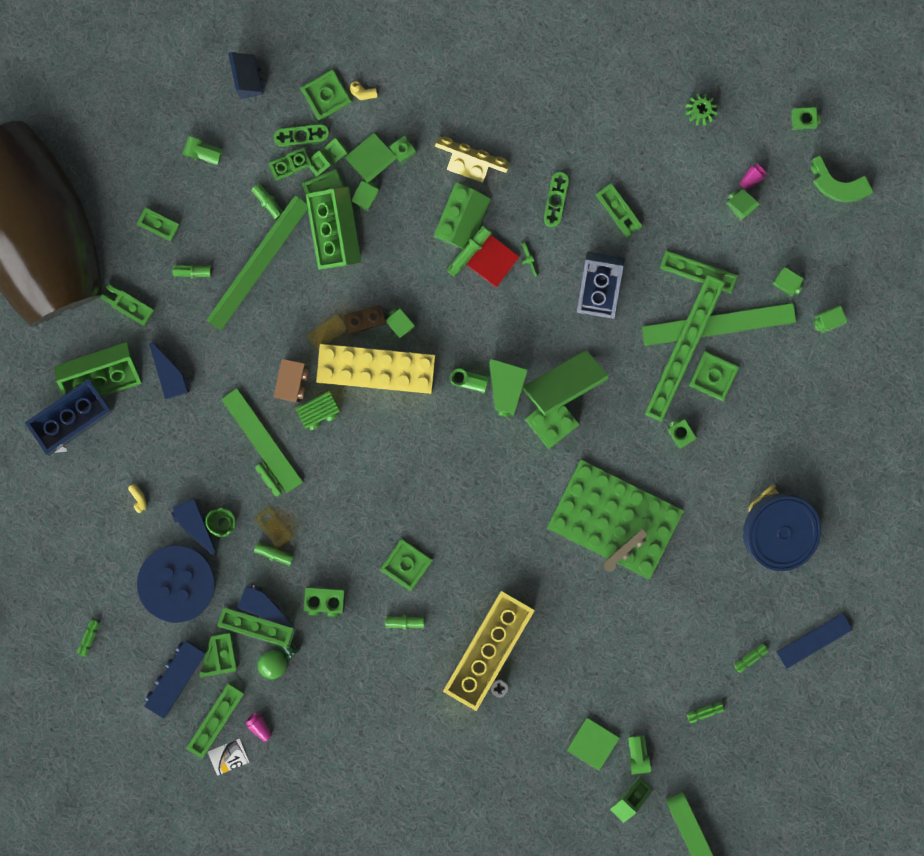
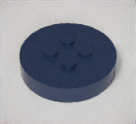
(782, 532)
(176, 584)

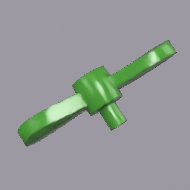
(529, 259)

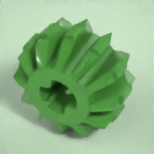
(695, 112)

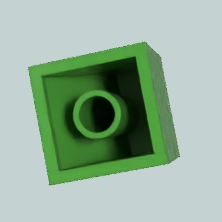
(506, 386)

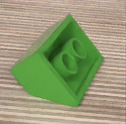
(462, 216)

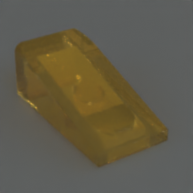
(327, 331)
(274, 529)

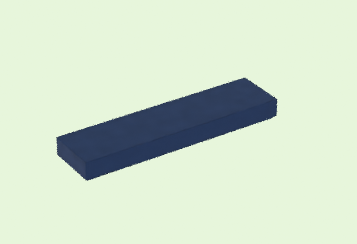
(814, 640)

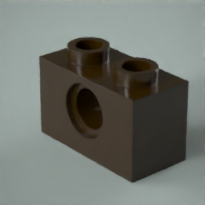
(364, 319)

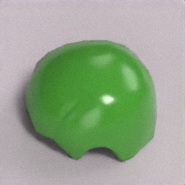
(226, 527)
(272, 664)

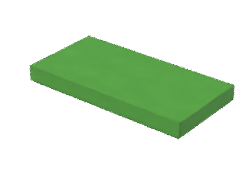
(565, 382)

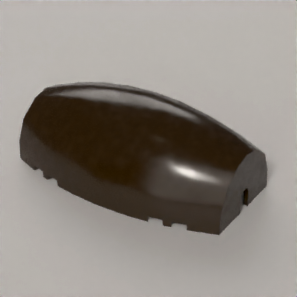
(44, 232)

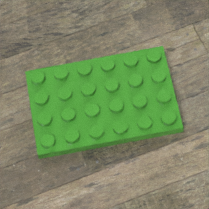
(607, 512)

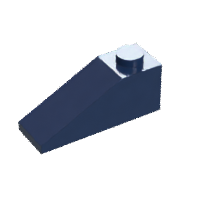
(170, 376)
(192, 521)
(260, 604)

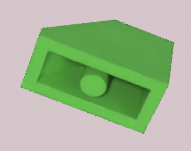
(742, 203)
(631, 800)

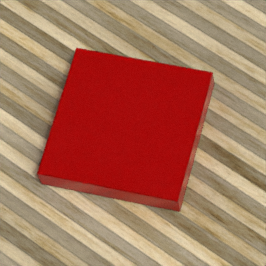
(493, 261)

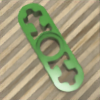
(316, 139)
(563, 187)

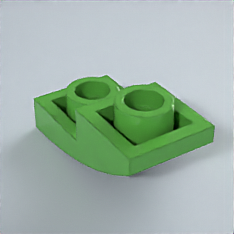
(290, 164)

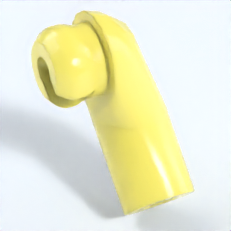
(361, 93)
(139, 496)

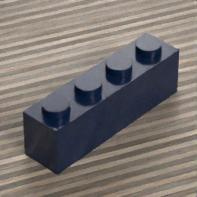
(174, 679)

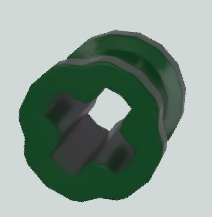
(293, 649)

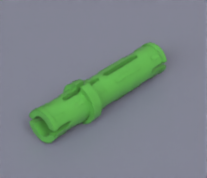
(466, 254)

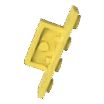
(469, 161)

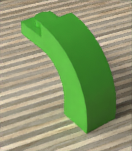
(837, 190)

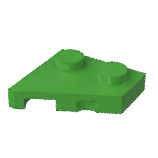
(219, 656)

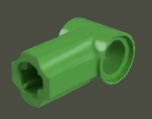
(200, 150)
(471, 381)
(639, 759)

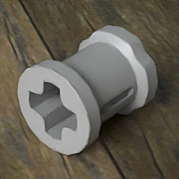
(495, 692)

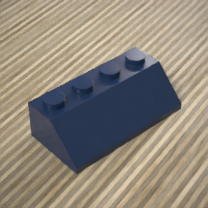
(68, 417)

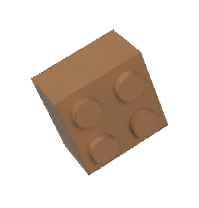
(290, 381)

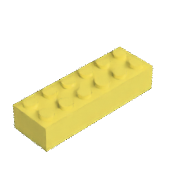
(375, 368)
(488, 650)

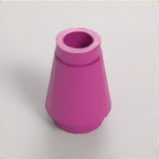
(753, 176)
(258, 726)

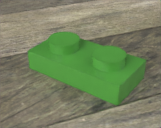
(158, 224)

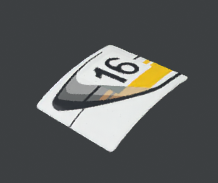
(228, 757)

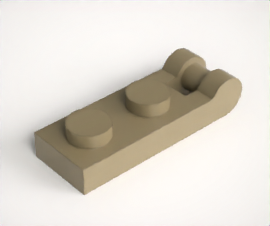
(624, 551)

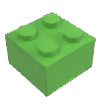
(552, 426)

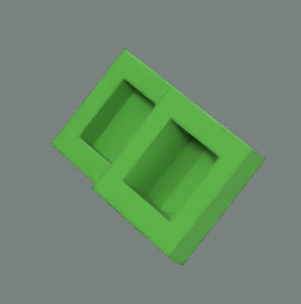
(327, 157)

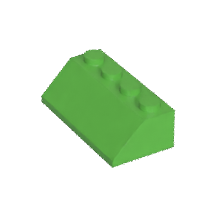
(333, 228)
(106, 369)

